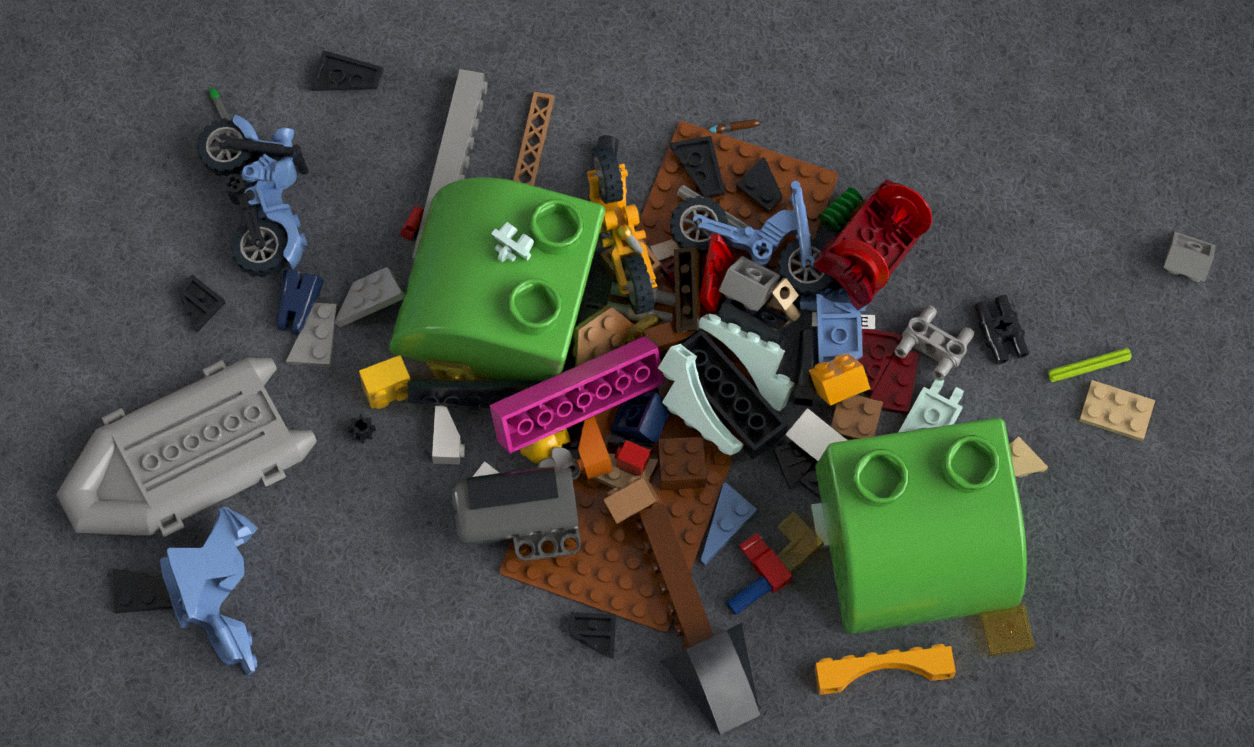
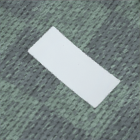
(813, 434)

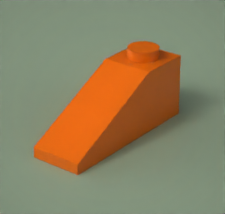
(592, 451)

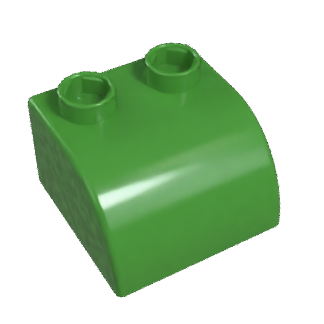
(491, 313)
(923, 525)

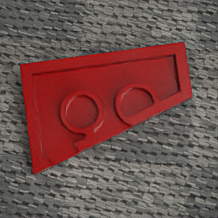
(717, 263)

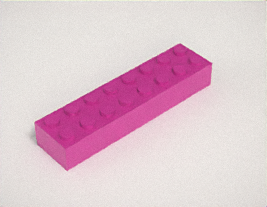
(577, 394)

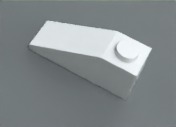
(446, 439)

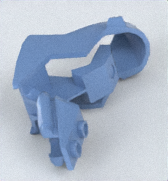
(202, 580)

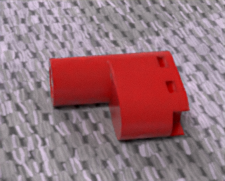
(412, 223)

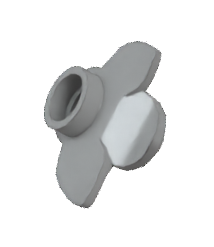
(561, 459)

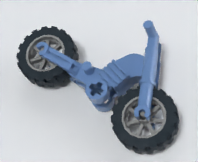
(754, 241)

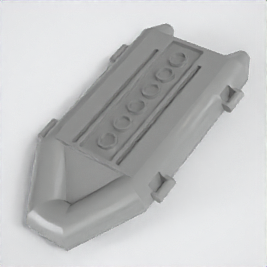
(182, 454)

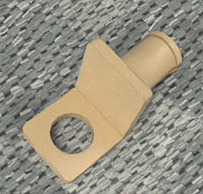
(784, 300)

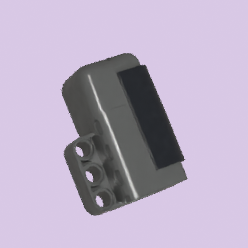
(519, 507)

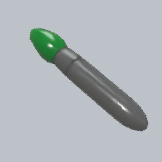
(215, 97)

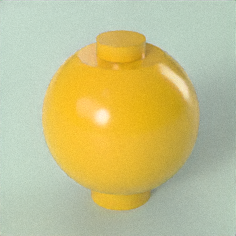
(543, 448)

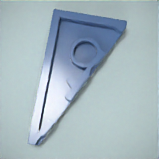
(729, 517)

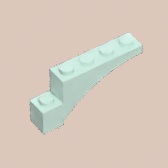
(758, 357)
(689, 400)

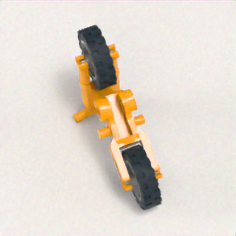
(635, 272)

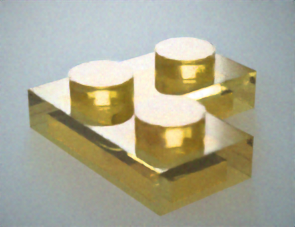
(803, 542)

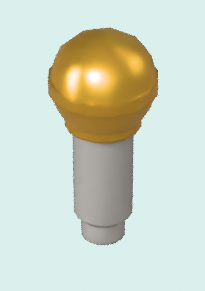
(625, 233)

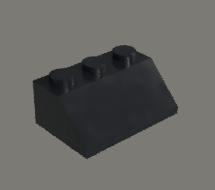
(765, 322)

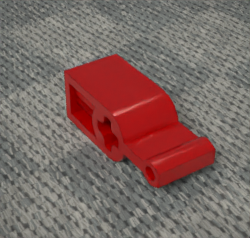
(766, 562)

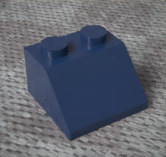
(641, 418)

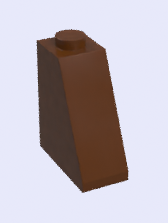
(665, 336)

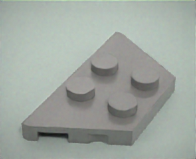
(369, 296)

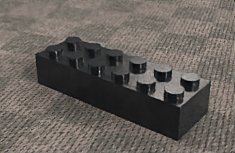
(735, 398)

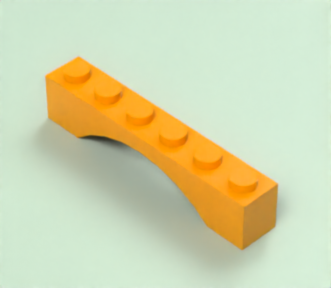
(931, 663)

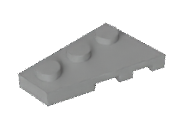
(316, 339)

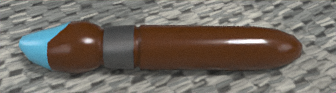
(720, 128)

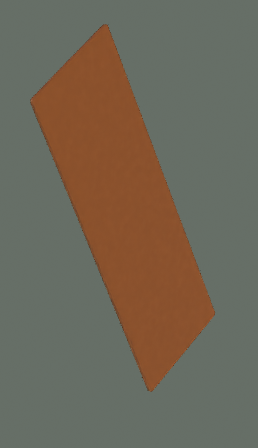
(611, 565)

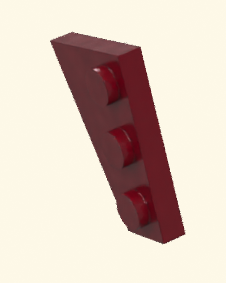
(877, 352)

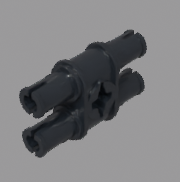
(996, 337)

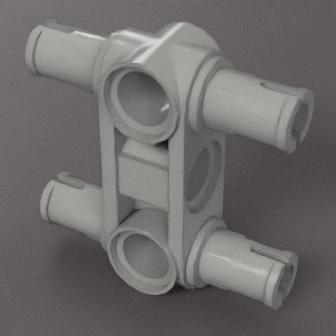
(934, 342)

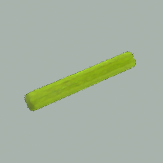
(1089, 364)

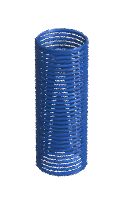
(759, 583)

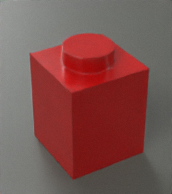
(632, 458)

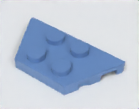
(837, 330)

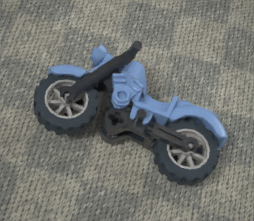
(257, 191)

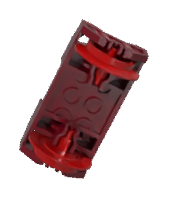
(875, 240)

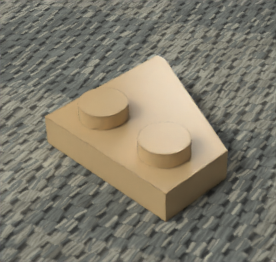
(1024, 459)

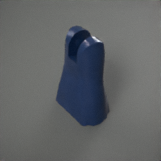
(297, 299)

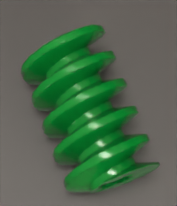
(840, 210)

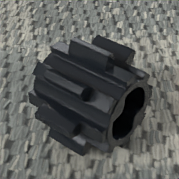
(361, 435)

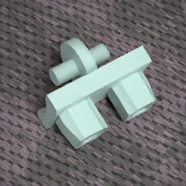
(505, 236)

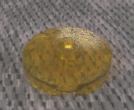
(636, 331)

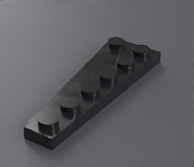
(465, 393)

